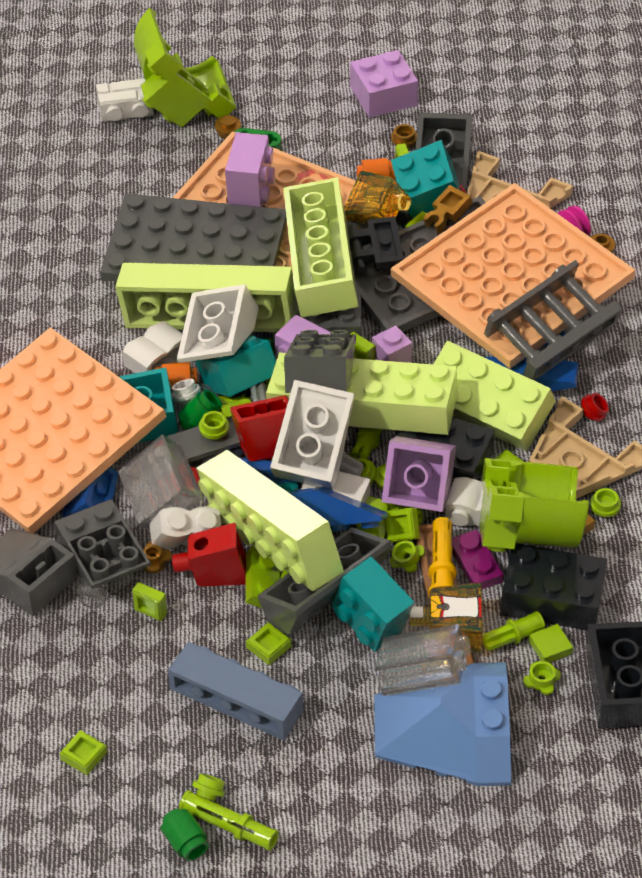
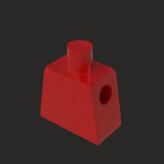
(259, 426)
(214, 557)

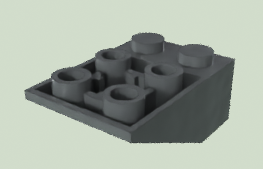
(320, 359)
(101, 544)
(34, 569)

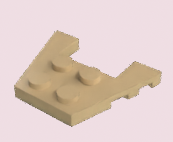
(487, 187)
(566, 448)

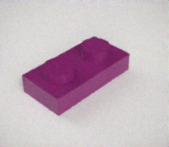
(476, 560)

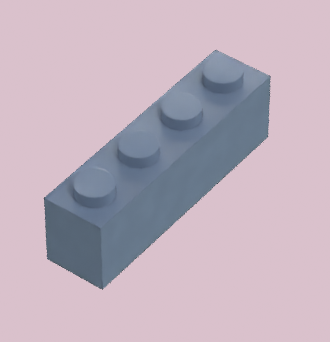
(236, 690)

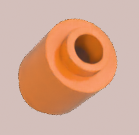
(378, 166)
(179, 372)

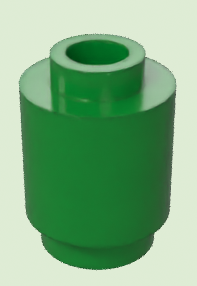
(197, 407)
(184, 834)

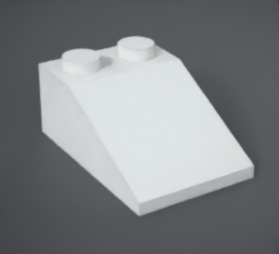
(217, 323)
(313, 435)

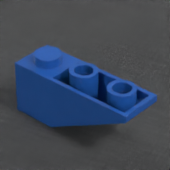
(339, 509)

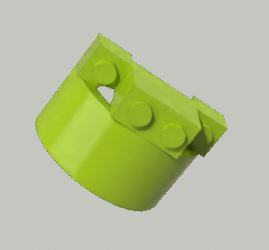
(178, 90)
(530, 505)

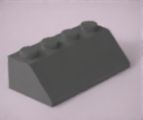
(293, 604)

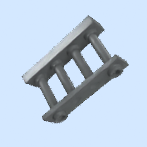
(558, 347)

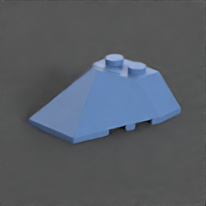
(450, 728)

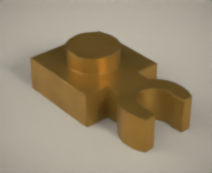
(448, 205)

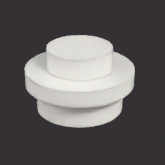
(185, 390)

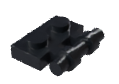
(384, 242)

